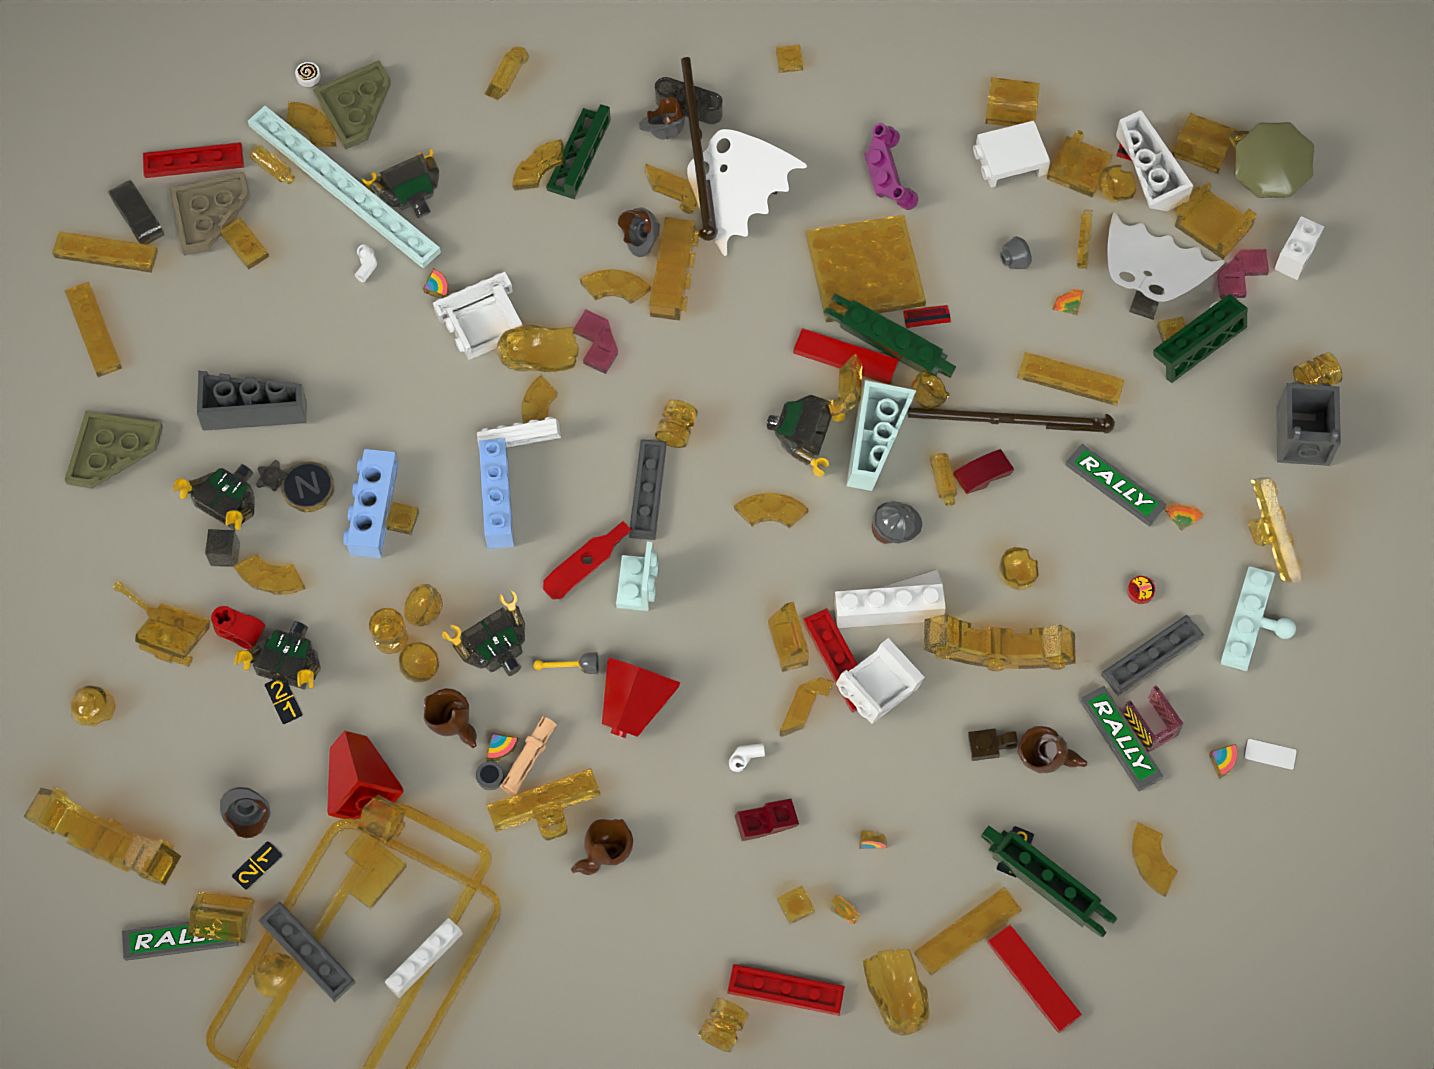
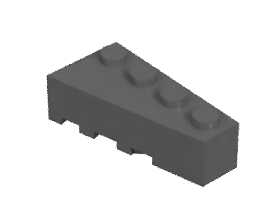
(248, 403)

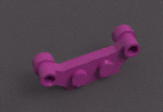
(883, 169)

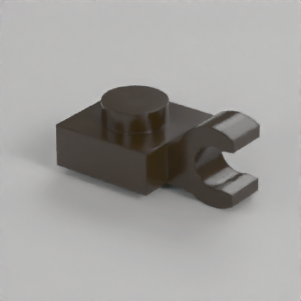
(986, 744)

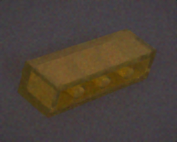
(672, 269)

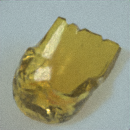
(538, 348)
(897, 991)

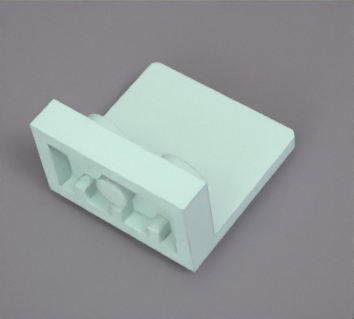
(637, 580)

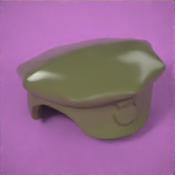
(1274, 160)

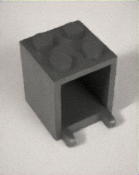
(1308, 440)

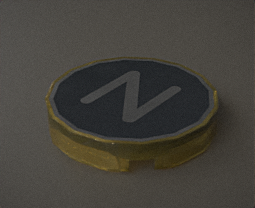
(308, 486)

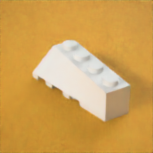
(1158, 171)
(896, 603)

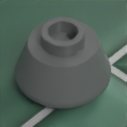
(1016, 254)

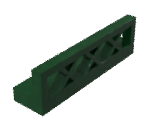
(584, 154)
(1201, 336)

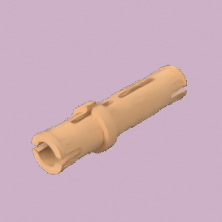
(534, 746)

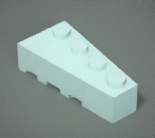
(876, 427)

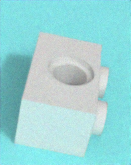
(1299, 248)

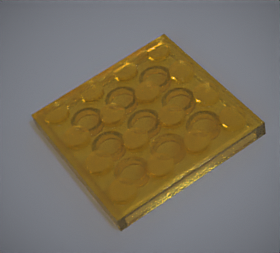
(867, 264)

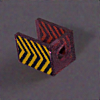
(1166, 713)

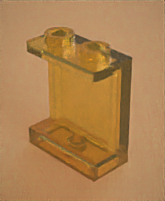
(1213, 221)

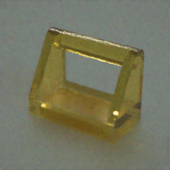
(788, 638)
(220, 923)

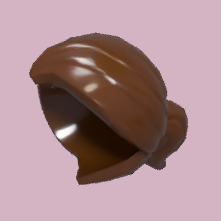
(448, 715)
(1046, 751)
(601, 841)

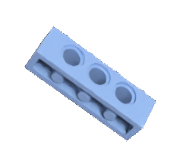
(496, 493)
(371, 541)

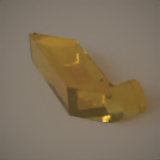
(507, 72)
(673, 187)
(849, 387)
(803, 703)

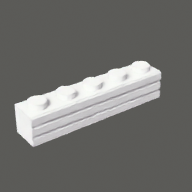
(471, 295)
(524, 433)
(423, 958)

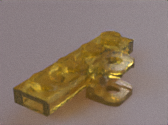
(1273, 531)
(545, 804)

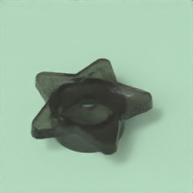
(274, 482)

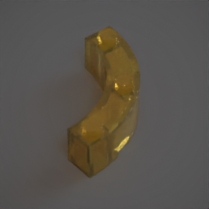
(999, 647)
(102, 837)

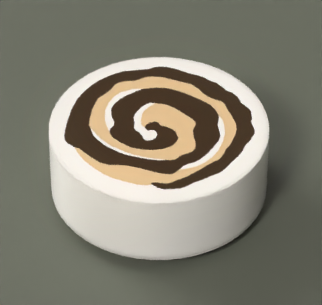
(307, 74)

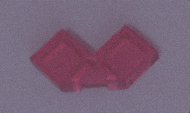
(1245, 263)
(598, 331)

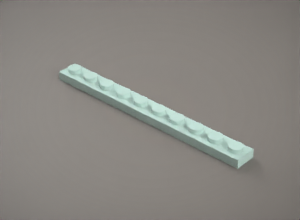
(344, 187)

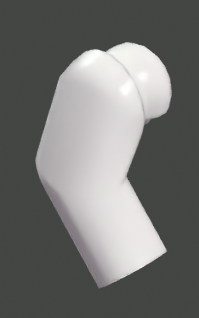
(368, 261)
(743, 755)

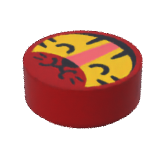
(1141, 590)

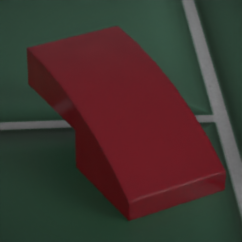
(983, 470)
(766, 820)

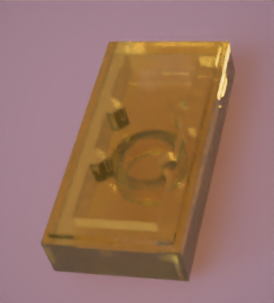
(244, 243)

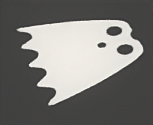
(742, 190)
(1172, 268)

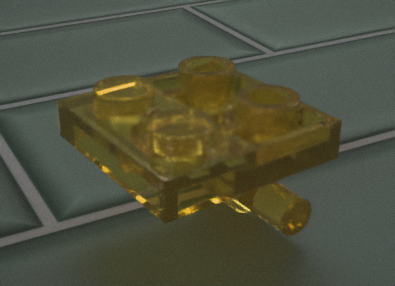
(1011, 102)
(1203, 143)
(1079, 165)
(171, 634)

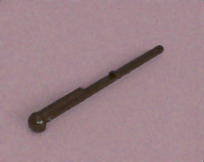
(709, 229)
(1051, 422)

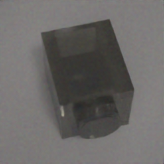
(222, 548)

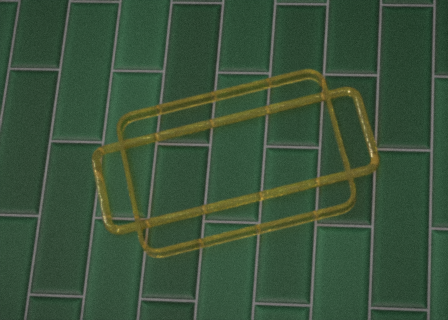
(472, 885)

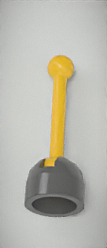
(587, 663)

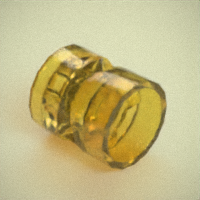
(1322, 370)
(677, 423)
(388, 630)
(725, 1021)

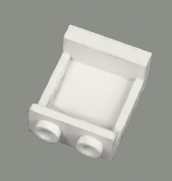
(1011, 152)
(482, 323)
(880, 681)

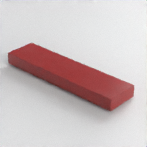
(193, 160)
(837, 353)
(831, 646)
(1034, 978)
(786, 989)

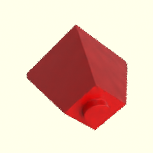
(633, 697)
(357, 776)

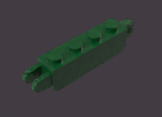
(890, 337)
(1047, 879)

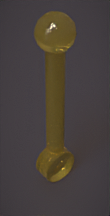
(119, 587)

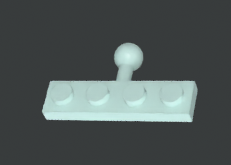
(1250, 618)

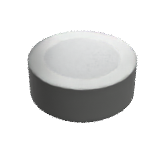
(489, 775)

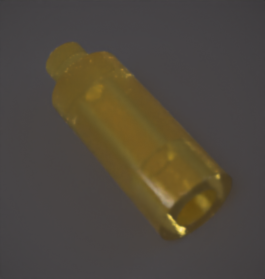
(272, 164)
(944, 478)

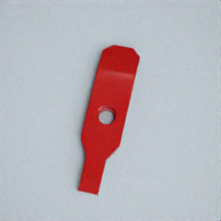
(573, 569)

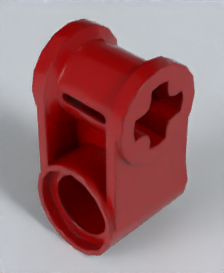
(240, 629)

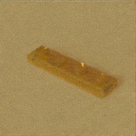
(105, 252)
(93, 329)
(1071, 379)
(967, 931)

